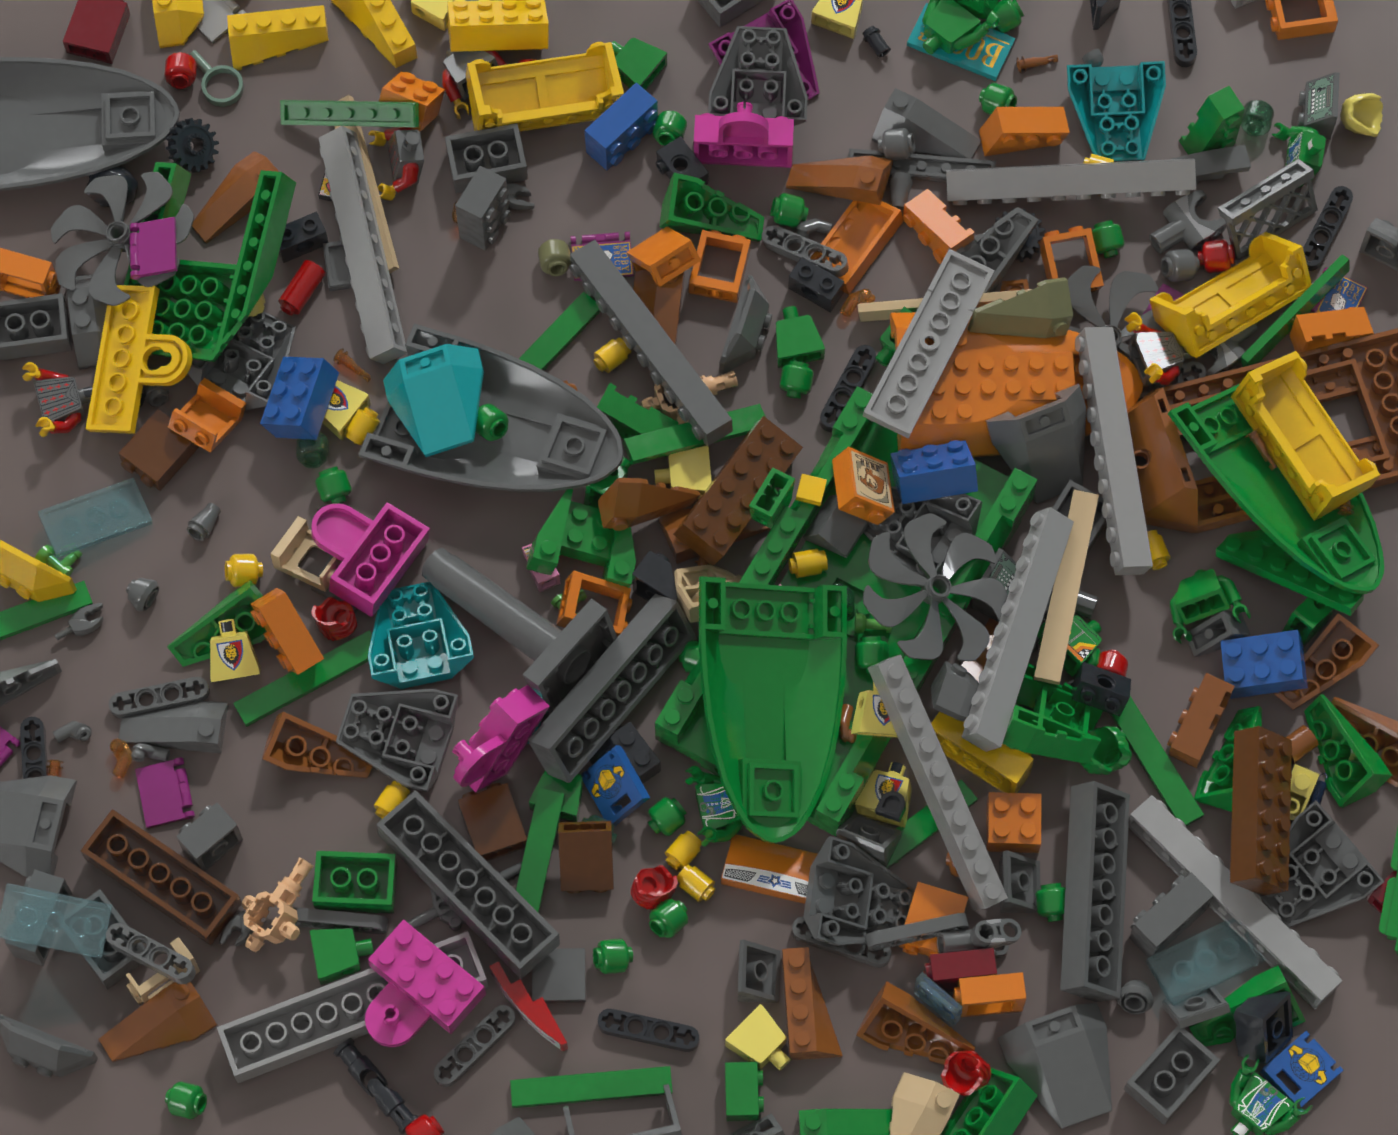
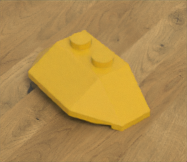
(176, 20)
(32, 577)

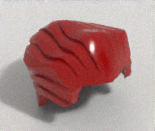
(334, 618)
(653, 886)
(965, 1072)

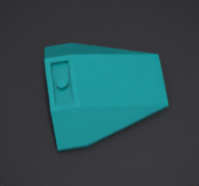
(1117, 106)
(437, 396)
(417, 639)

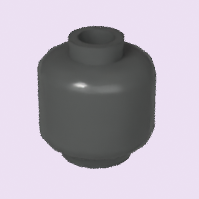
(897, 144)
(1180, 265)

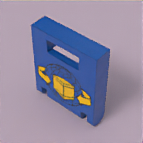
(610, 781)
(1305, 1065)

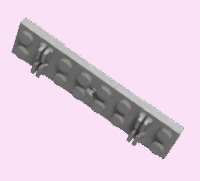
(918, 366)

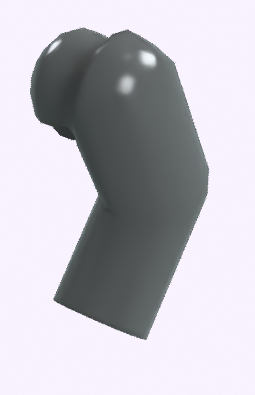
(812, 225)
(74, 730)
(141, 751)

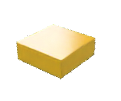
(811, 489)

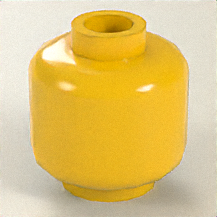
(242, 569)

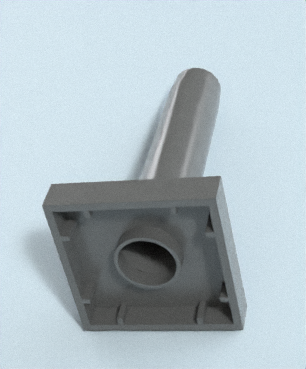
(557, 654)

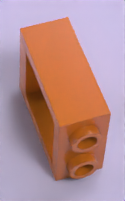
(1302, 28)
(1074, 233)
(27, 275)
(717, 288)
(580, 580)
(991, 994)

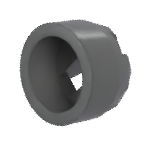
(1094, 58)

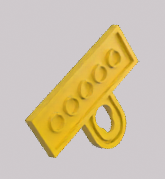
(123, 361)

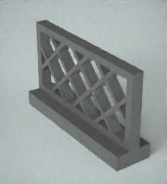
(1264, 197)

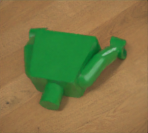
(953, 26)

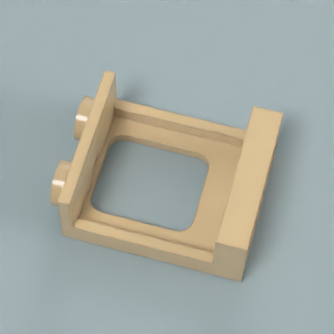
(293, 549)
(141, 992)

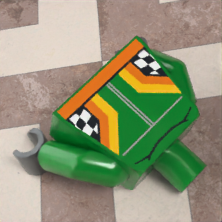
(1081, 646)

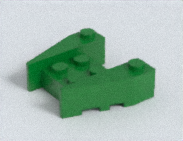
(578, 533)
(1055, 726)

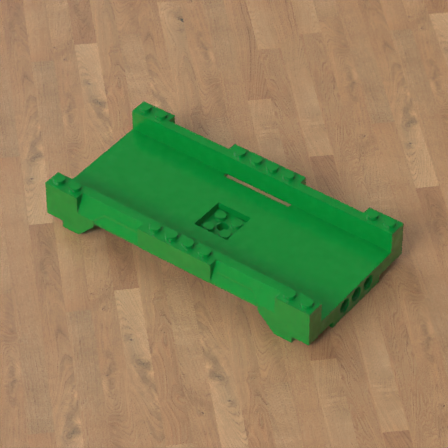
(1004, 501)

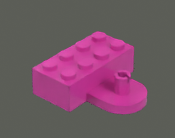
(744, 139)
(371, 551)
(499, 739)
(420, 987)

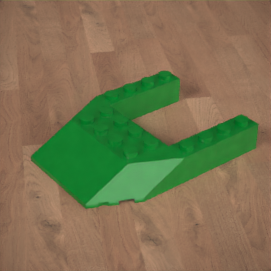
(212, 300)

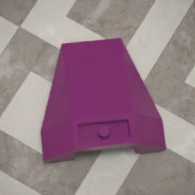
(781, 16)

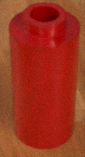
(301, 288)

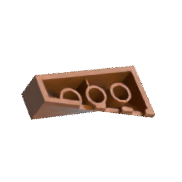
(807, 1017)

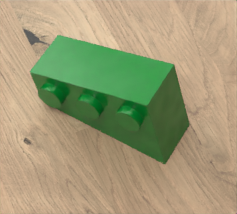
(1216, 123)
(630, 417)

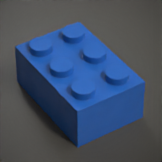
(621, 127)
(299, 398)
(934, 471)
(1264, 663)

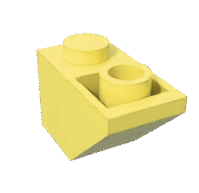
(1302, 785)

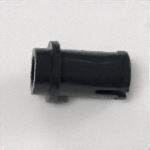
(878, 44)

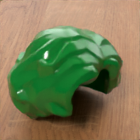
(1111, 753)

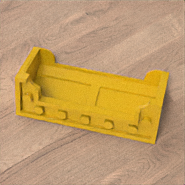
(544, 90)
(1237, 297)
(1302, 436)

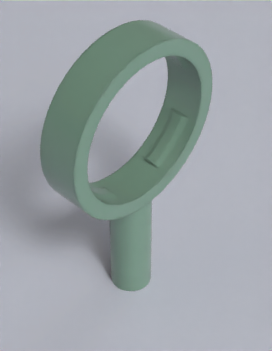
(209, 73)

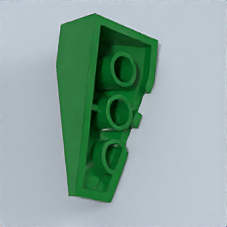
(697, 207)
(194, 643)
(1348, 760)
(1216, 784)
(1223, 1028)
(844, 1121)

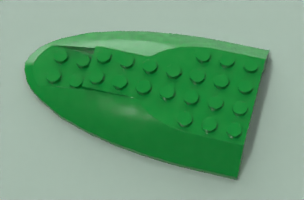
(1334, 547)
(772, 695)

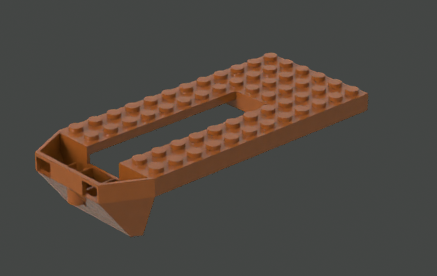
(1334, 371)

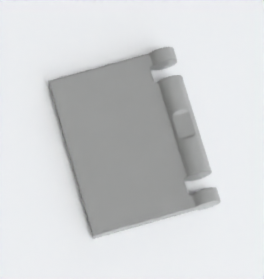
(215, 17)

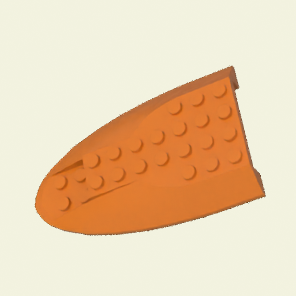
(998, 376)

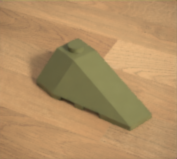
(1034, 313)

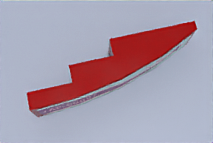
(534, 1012)

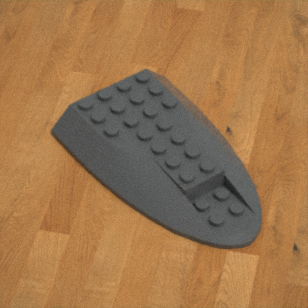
(75, 119)
(551, 439)

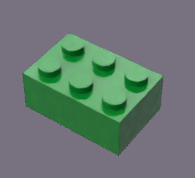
(355, 881)

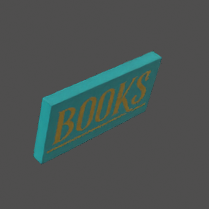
(983, 58)

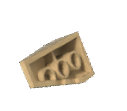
(921, 1106)

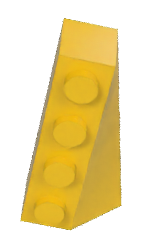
(383, 26)
(274, 33)

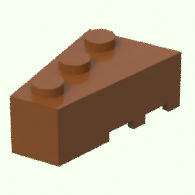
(1200, 720)

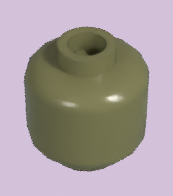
(554, 257)

